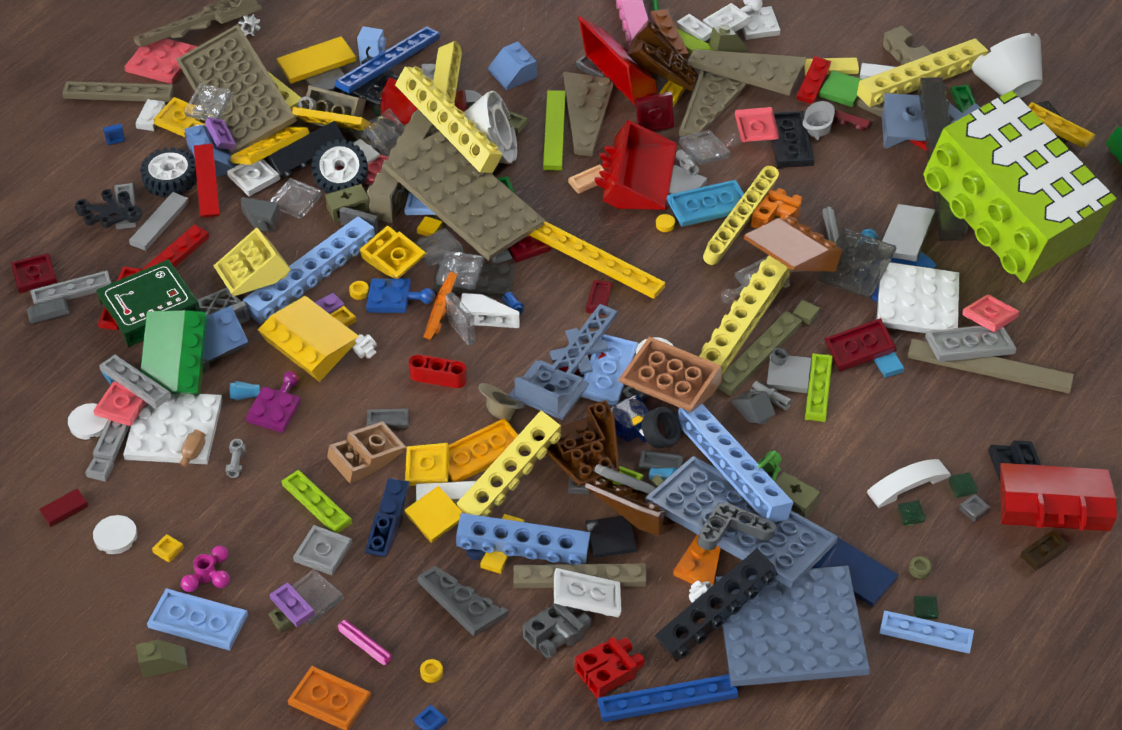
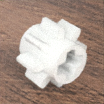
(248, 29)
(365, 346)
(698, 589)

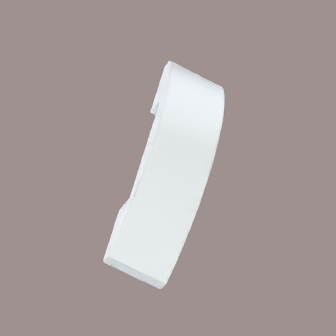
(905, 479)

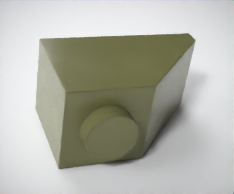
(726, 40)
(160, 657)

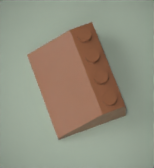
(672, 375)

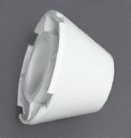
(1012, 65)
(490, 117)

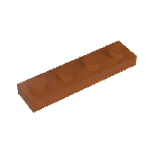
(668, 28)

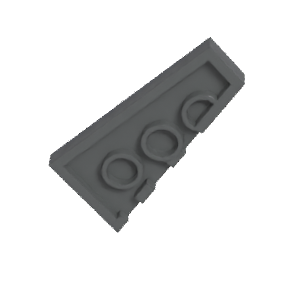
(461, 602)

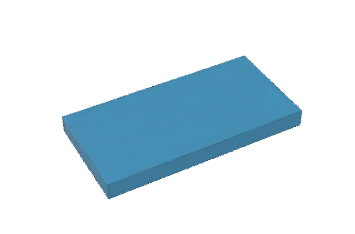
(705, 202)

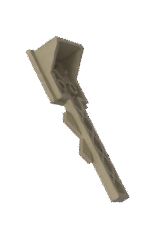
(220, 11)

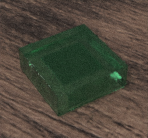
(925, 607)

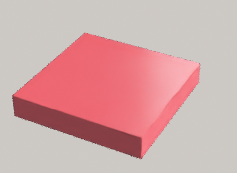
(756, 124)
(991, 313)
(119, 405)

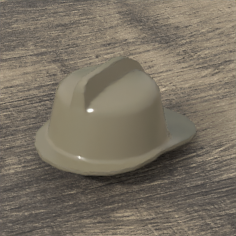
(499, 402)

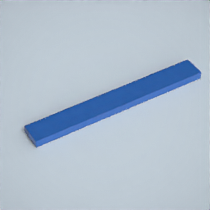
(387, 59)

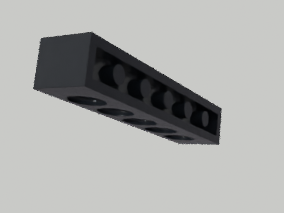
(719, 593)

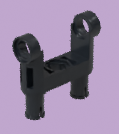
(372, 88)

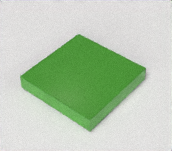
(840, 88)

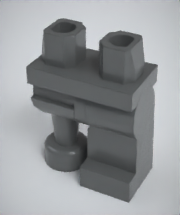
(555, 620)

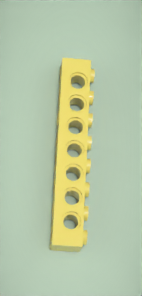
(907, 76)
(449, 119)
(746, 313)

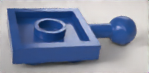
(393, 295)

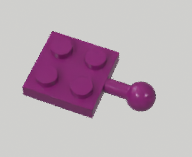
(275, 408)

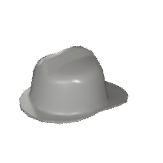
(819, 118)

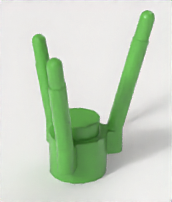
(771, 463)

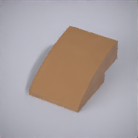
(365, 451)

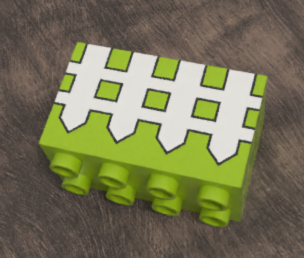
(1017, 186)

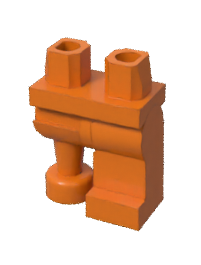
(776, 205)

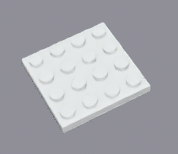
(918, 298)
(162, 430)

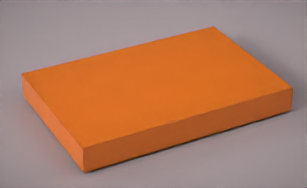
(329, 698)

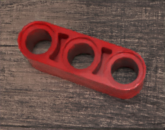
(437, 371)

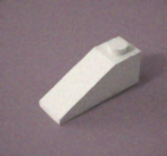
(490, 312)

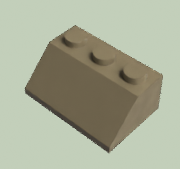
(335, 103)

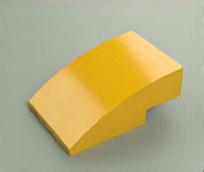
(386, 247)

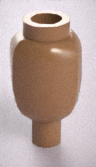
(192, 446)

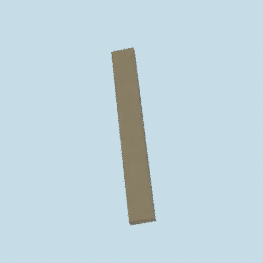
(998, 368)

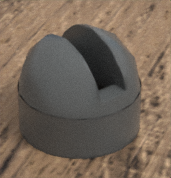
(782, 356)

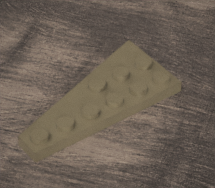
(761, 70)
(708, 101)
(586, 105)

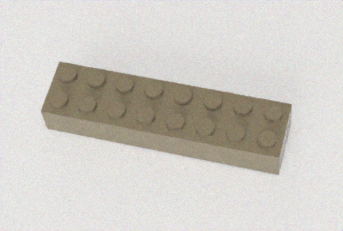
(386, 192)

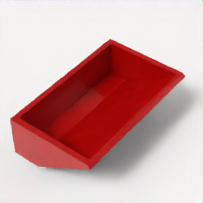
(615, 63)
(637, 169)
(1057, 497)

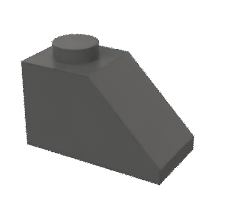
(261, 213)
(754, 406)

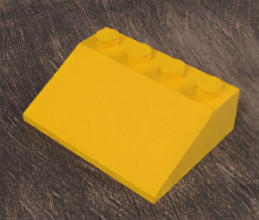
(308, 336)

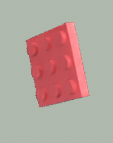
(159, 60)

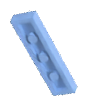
(926, 632)

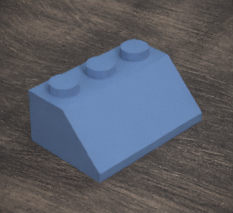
(200, 135)

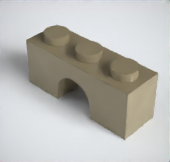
(899, 45)

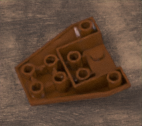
(657, 54)
(586, 444)
(632, 506)

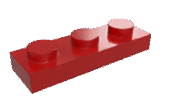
(813, 80)

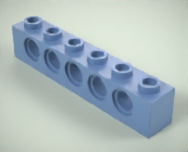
(515, 531)

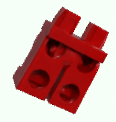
(608, 666)

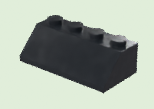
(303, 149)

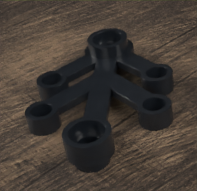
(130, 212)

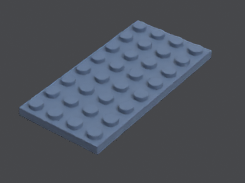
(698, 488)

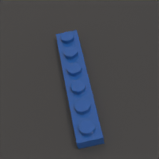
(666, 698)

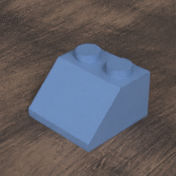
(513, 66)

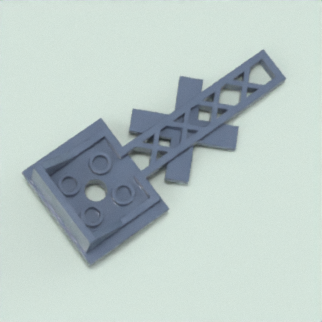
(901, 126)
(567, 387)

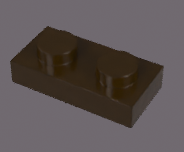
(1044, 550)

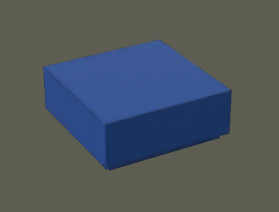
(114, 134)
(430, 719)

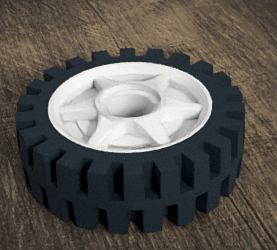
(336, 155)
(168, 172)

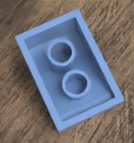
(223, 334)

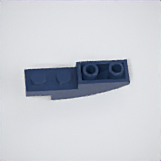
(388, 518)

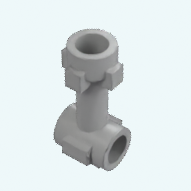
(238, 451)

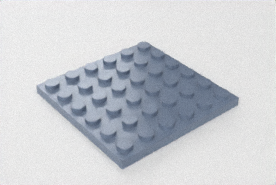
(797, 631)

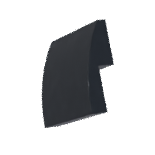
(1017, 453)
(611, 536)

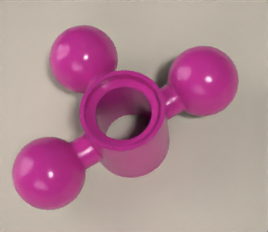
(206, 572)

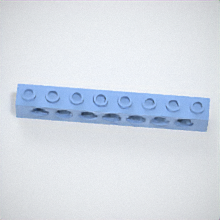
(310, 269)
(735, 464)

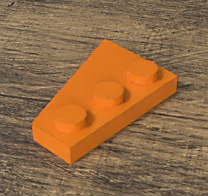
(439, 310)
(698, 564)

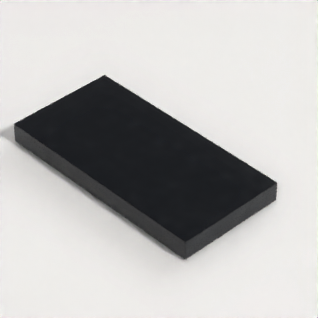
(793, 144)

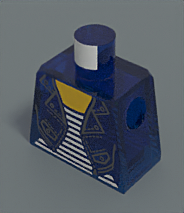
(628, 418)

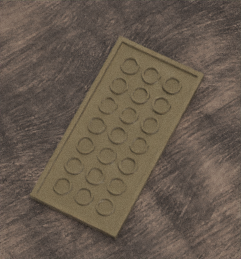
(232, 64)
(463, 197)

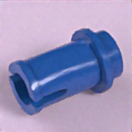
(513, 303)

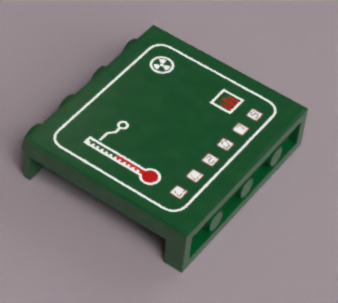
(147, 290)

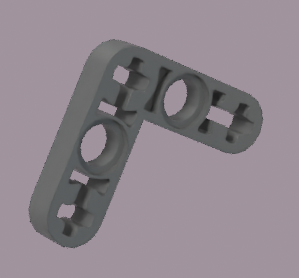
(727, 520)

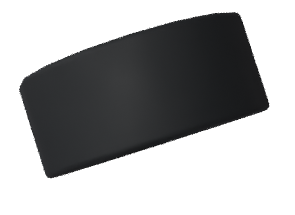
(671, 423)

